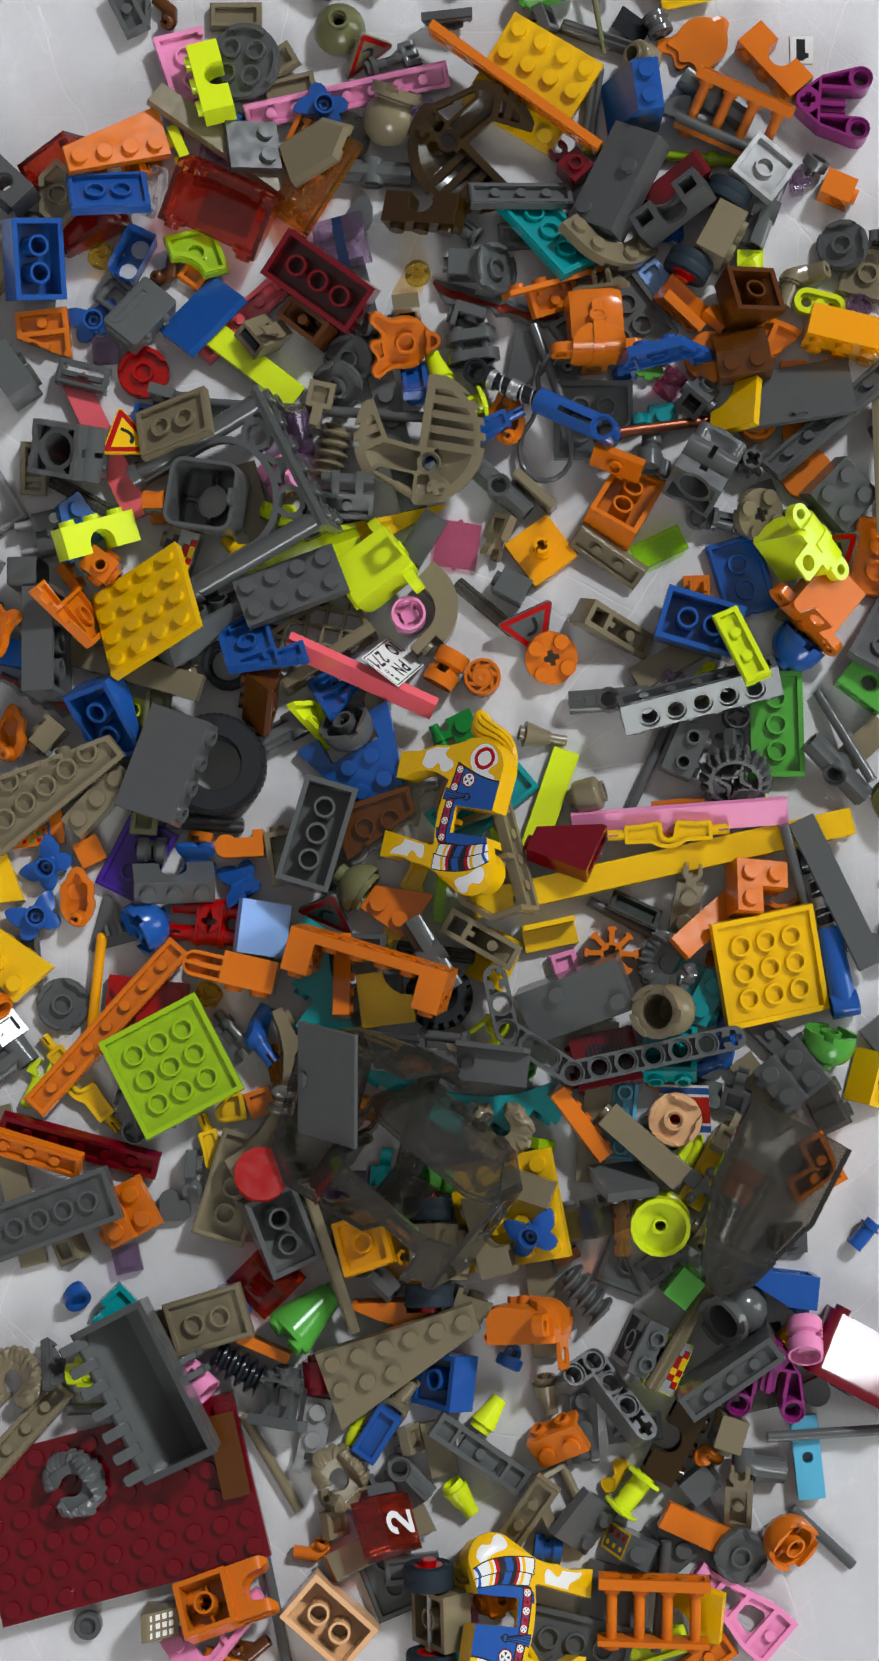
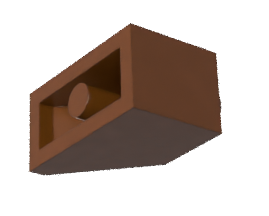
(307, 323)

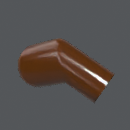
(169, 14)
(165, 275)
(251, 1650)

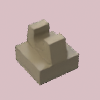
(409, 1438)

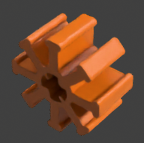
(611, 942)

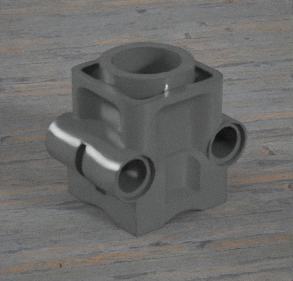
(68, 450)
(704, 468)

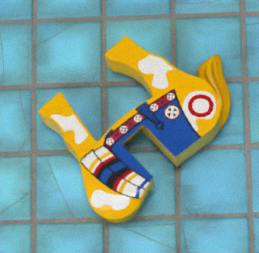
(479, 780)
(505, 1569)

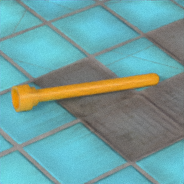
(97, 977)

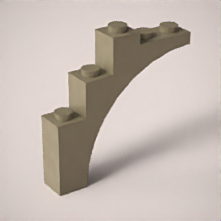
(289, 1045)

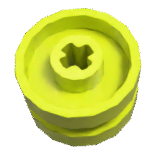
(662, 1238)

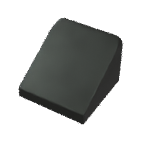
(715, 1091)

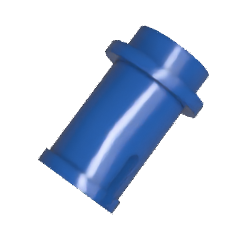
(863, 1233)

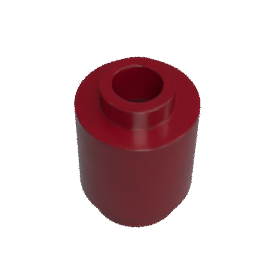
(313, 1377)

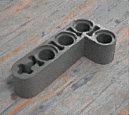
(609, 1400)

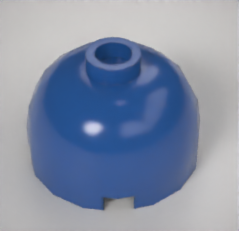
(794, 648)
(148, 925)

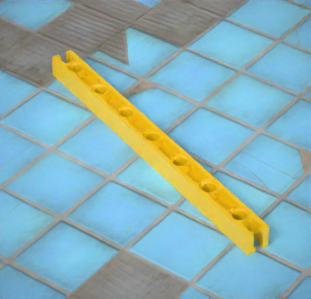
(665, 863)

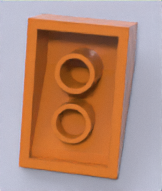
(623, 508)

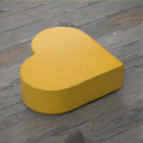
(232, 1109)

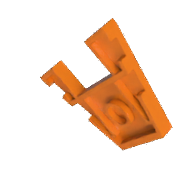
(75, 611)

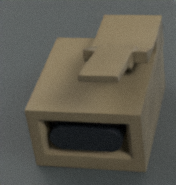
(262, 335)

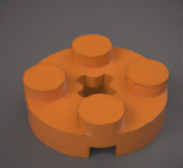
(537, 650)

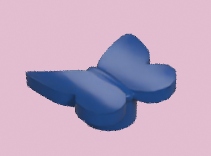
(321, 103)
(89, 321)
(195, 852)
(47, 864)
(239, 881)
(35, 917)
(533, 1233)

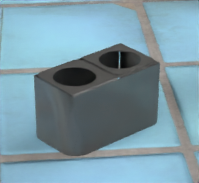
(26, 571)

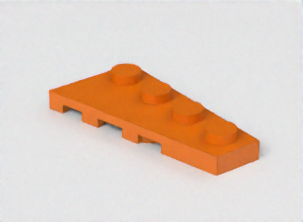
(119, 145)

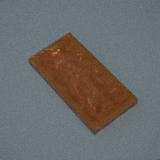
(306, 203)

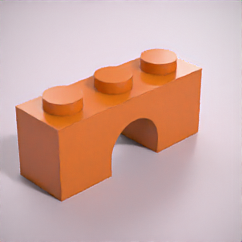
(784, 80)

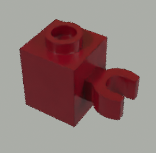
(572, 166)

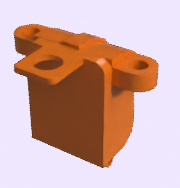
(593, 330)
(819, 607)
(531, 1321)

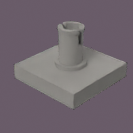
(763, 168)

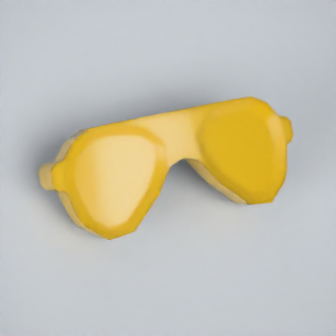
(620, 1467)

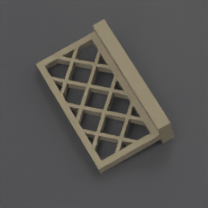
(347, 645)

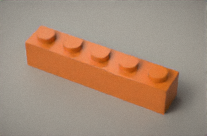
(342, 986)
(580, 1122)

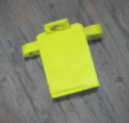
(800, 547)
(378, 569)

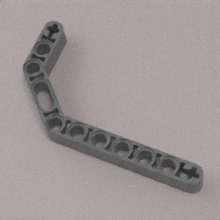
(610, 1059)

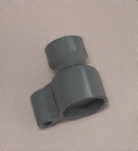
(655, 462)

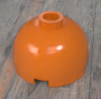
(789, 1541)

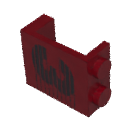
(602, 1043)

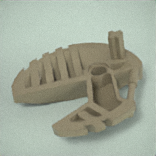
(447, 433)

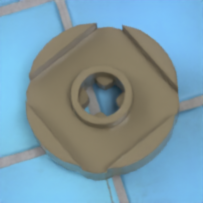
(750, 500)

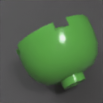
(829, 1045)

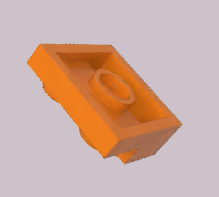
(139, 1212)

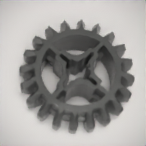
(726, 765)

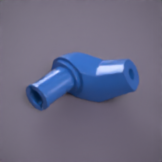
(257, 1033)
(722, 1061)

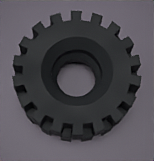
(458, 1007)

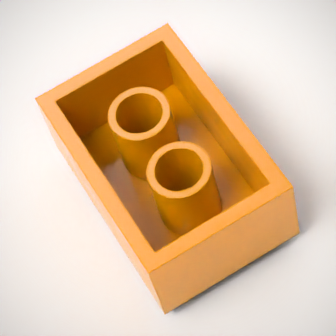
(841, 334)

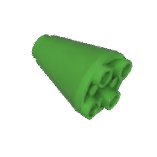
(305, 1318)

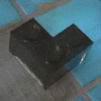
(589, 1218)

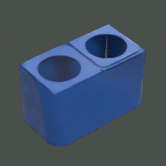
(131, 235)

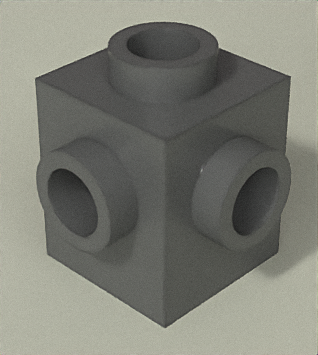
(697, 397)

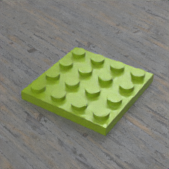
(171, 1066)

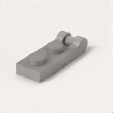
(318, 1414)

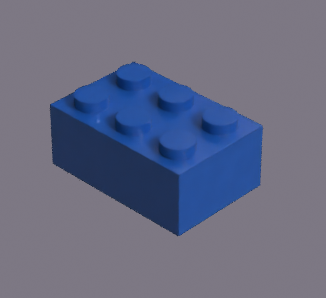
(34, 259)
(688, 622)

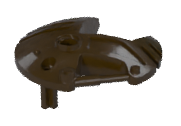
(452, 168)

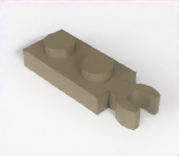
(686, 898)
(738, 1499)

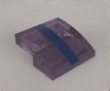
(344, 238)

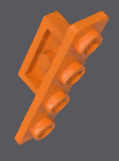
(545, 296)

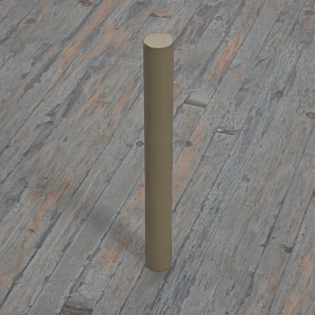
(272, 1464)

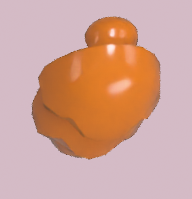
(514, 434)
(12, 734)
(77, 897)

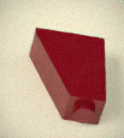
(662, 189)
(567, 848)

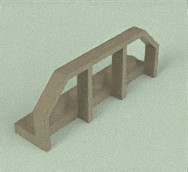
(514, 857)

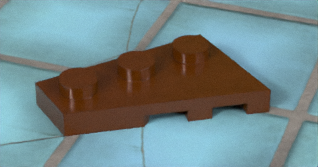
(374, 816)

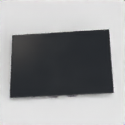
(630, 25)

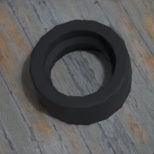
(217, 682)

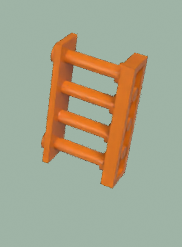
(732, 89)
(667, 1585)

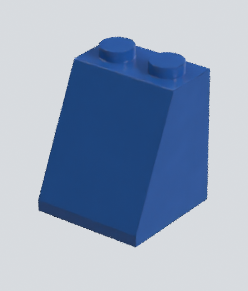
(634, 95)

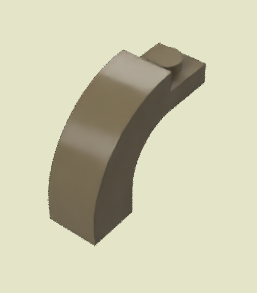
(445, 601)

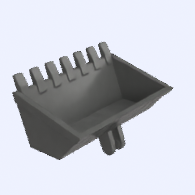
(143, 1392)

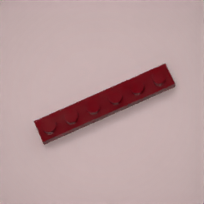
(97, 1148)

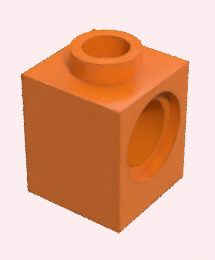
(838, 190)

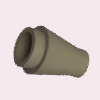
(546, 1393)

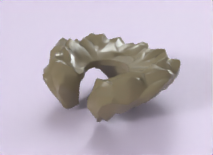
(520, 1124)
(28, 1366)
(356, 1469)

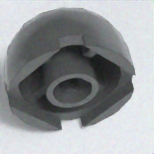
(349, 729)

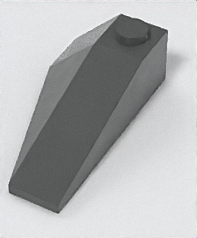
(215, 617)

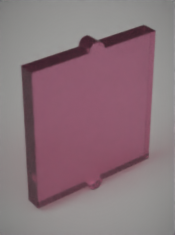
(458, 546)

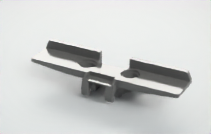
(489, 1065)

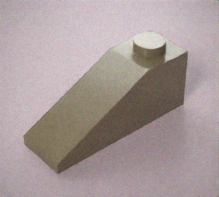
(611, 627)
(481, 939)

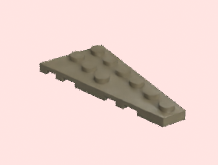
(44, 787)
(380, 1363)

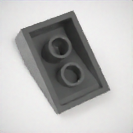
(281, 1232)

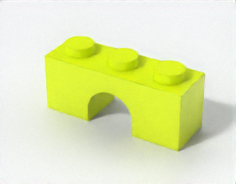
(214, 99)
(75, 539)

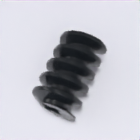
(238, 1367)

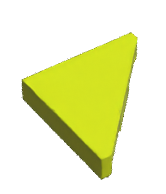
(310, 715)

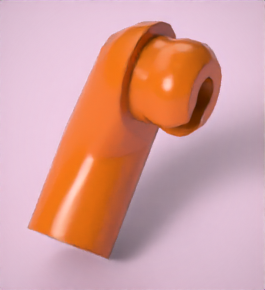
(705, 1455)
(313, 1552)

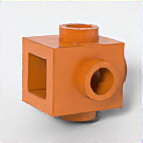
(101, 567)
(493, 1606)

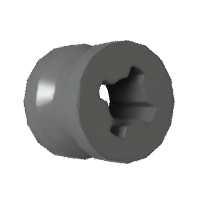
(657, 24)

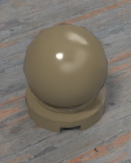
(389, 114)
(662, 1011)

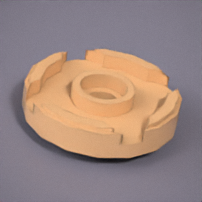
(675, 1133)

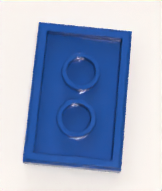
(108, 193)
(203, 316)
(741, 575)

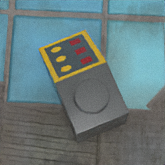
(630, 1546)

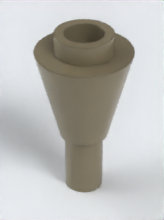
(535, 736)

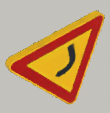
(122, 436)

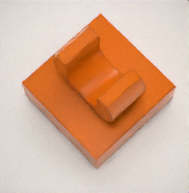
(697, 583)

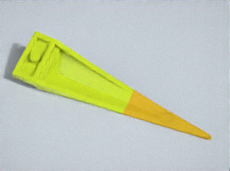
(352, 535)

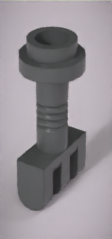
(403, 56)

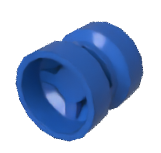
(547, 1548)

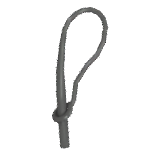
(548, 367)

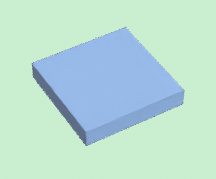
(261, 928)

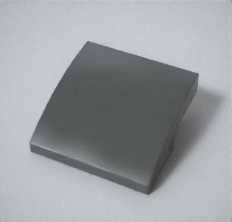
(596, 1605)

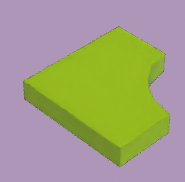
(198, 251)

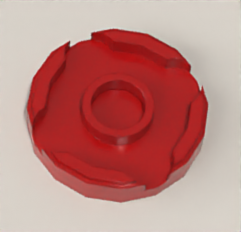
(139, 369)
(258, 1175)

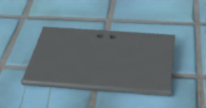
(813, 388)
(328, 1084)

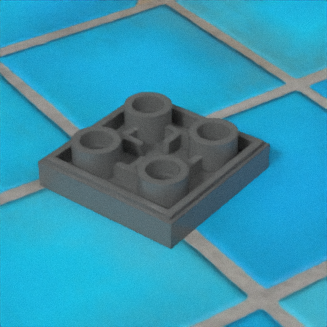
(622, 1181)

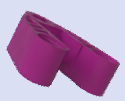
(826, 106)
(789, 1390)

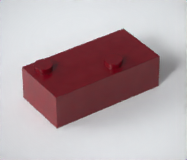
(320, 281)

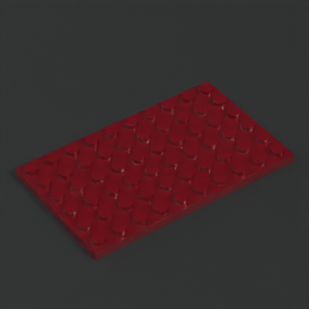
(133, 1539)

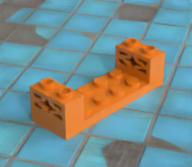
(308, 943)

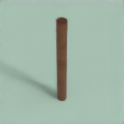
(662, 426)

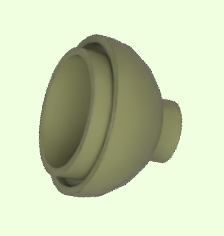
(338, 38)
(355, 884)

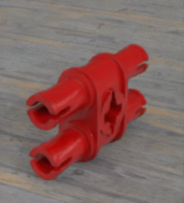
(200, 932)

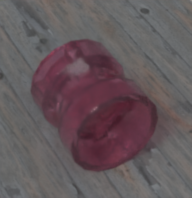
(669, 383)

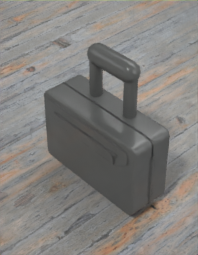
(137, 315)

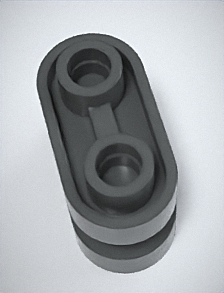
(480, 334)

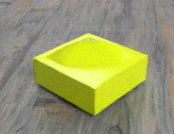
(749, 258)

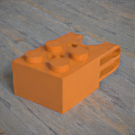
(234, 971)
(230, 1596)

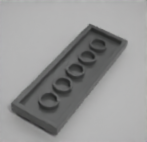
(58, 1212)

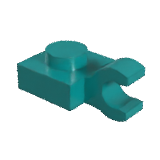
(655, 413)
(379, 1172)
(114, 1300)

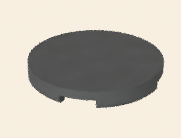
(249, 61)

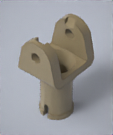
(401, 1397)

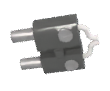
(42, 523)

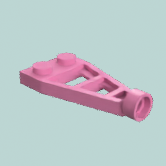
(768, 1633)
(183, 1650)

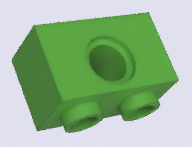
(850, 684)
(682, 1284)

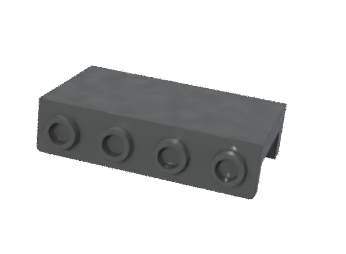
(166, 765)
(728, 1372)

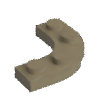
(624, 255)

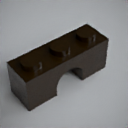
(443, 217)
(668, 1463)

